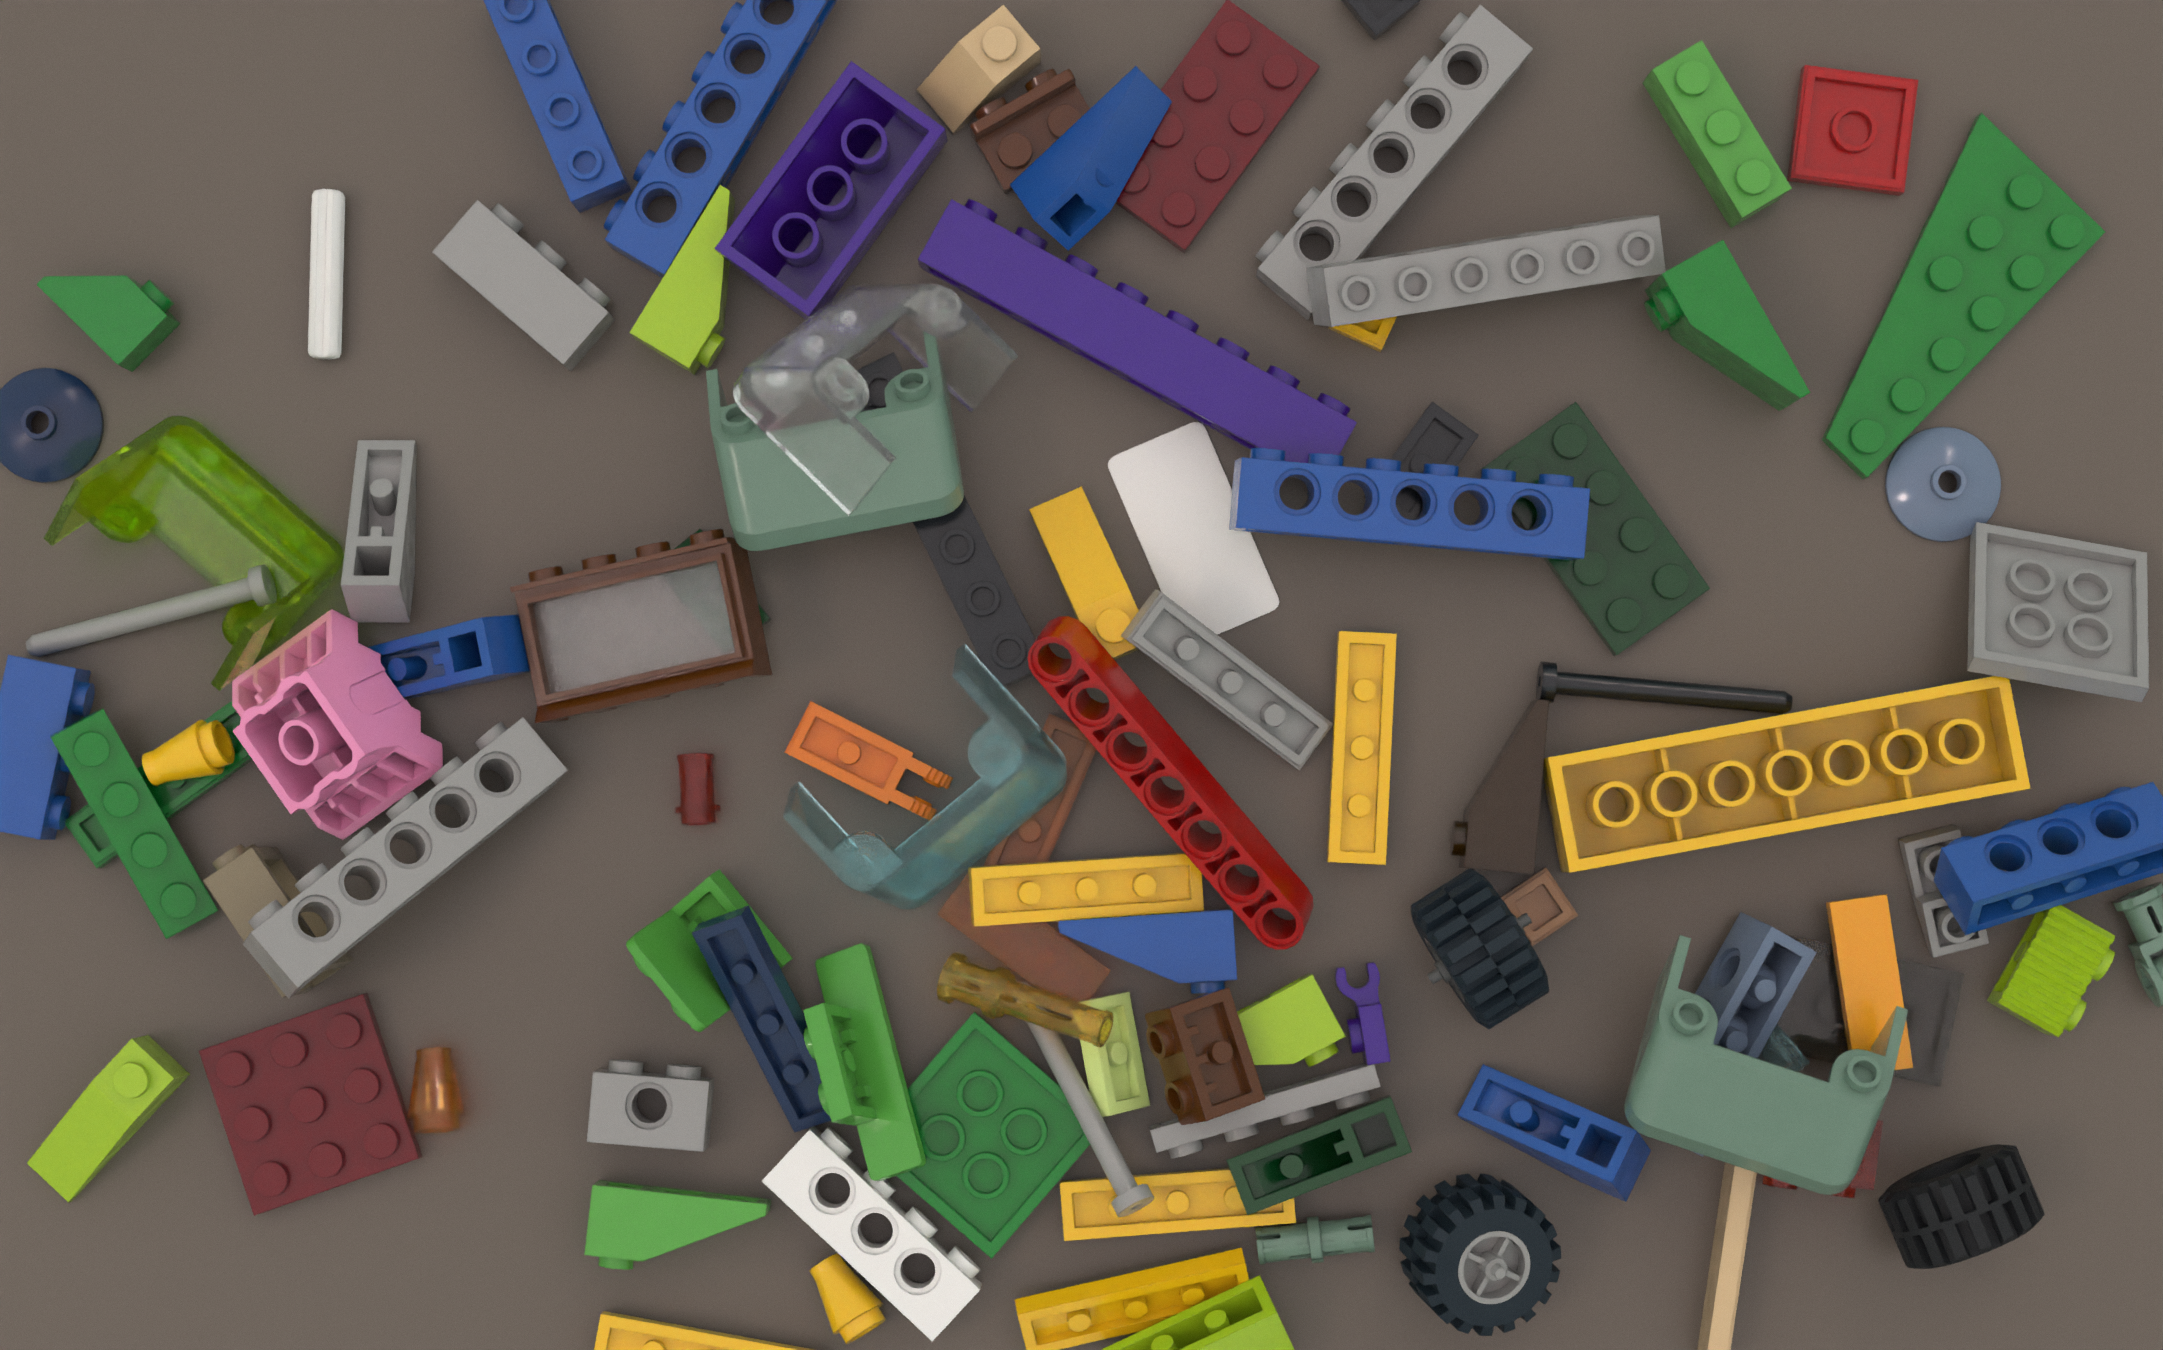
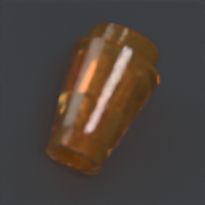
(435, 1093)

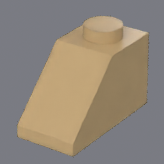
(980, 69)

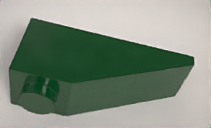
(1319, 1155)

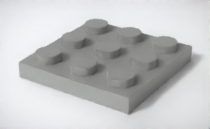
(2058, 612)

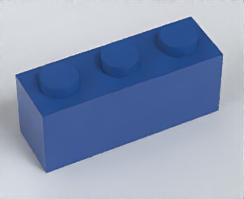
(34, 704)

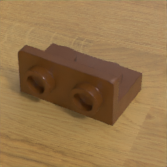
(1024, 128)
(1203, 1057)

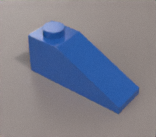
(455, 656)
(1177, 946)
(1557, 1132)

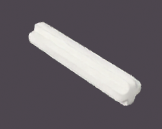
(326, 274)

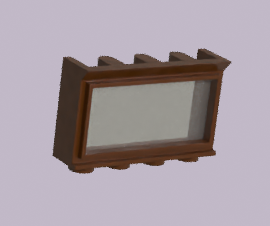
(641, 626)

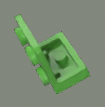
(676, 964)

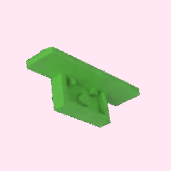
(861, 1063)

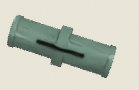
(1315, 1239)

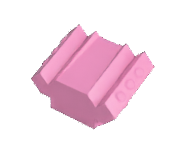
(332, 727)

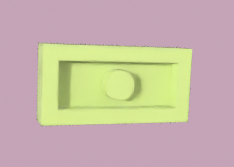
(1116, 1069)

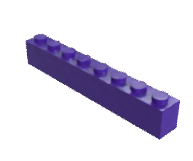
(1129, 338)

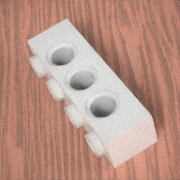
(925, 1304)

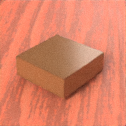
(1543, 903)

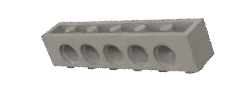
(1496, 57)
(1485, 270)
(297, 958)

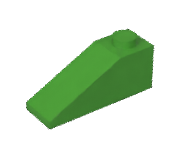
(646, 1221)

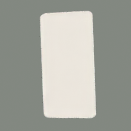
(1182, 522)

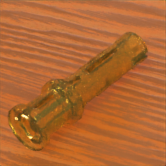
(1000, 987)

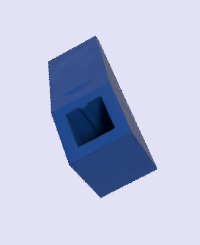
(1091, 162)

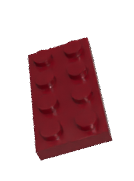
(1221, 114)

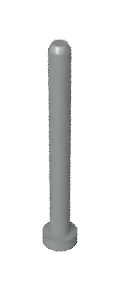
(257, 587)
(1129, 1194)

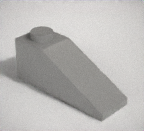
(381, 533)

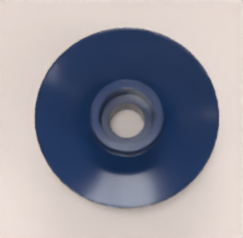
(72, 431)

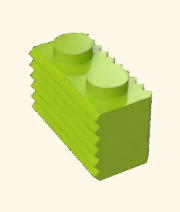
(2053, 970)

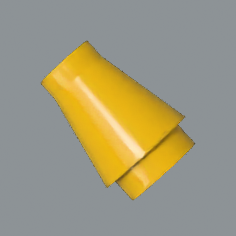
(193, 753)
(846, 1299)

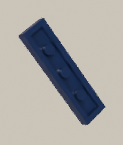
(764, 1011)

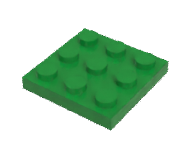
(990, 1134)

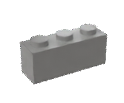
(526, 283)

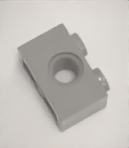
(615, 1112)

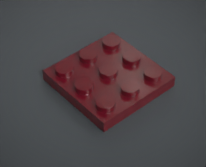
(310, 1104)

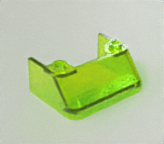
(216, 519)

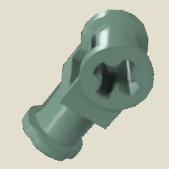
(2145, 916)

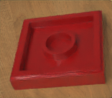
(1852, 130)

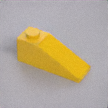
(1087, 568)

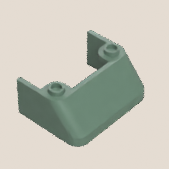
(781, 506)
(1750, 1108)

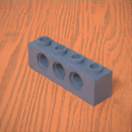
(1753, 983)

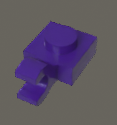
(1367, 1030)

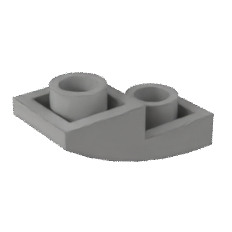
(1938, 924)

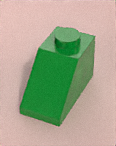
(115, 313)

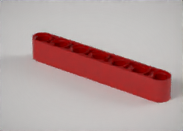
(1169, 756)

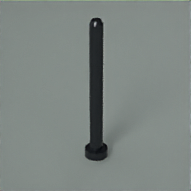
(1658, 691)

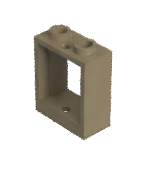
(251, 880)

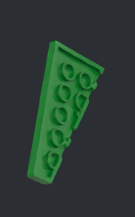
(1973, 274)

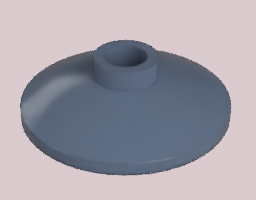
(1915, 491)

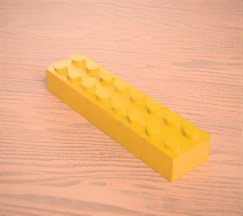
(1785, 773)

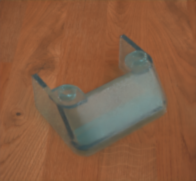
(1018, 777)

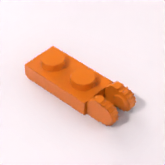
(861, 758)

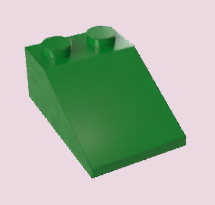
(1719, 319)

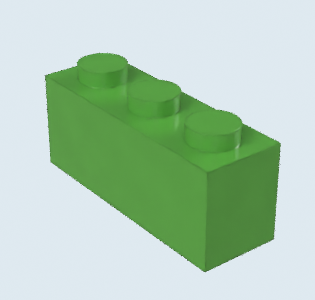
(1716, 134)

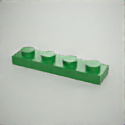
(134, 823)

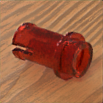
(697, 789)

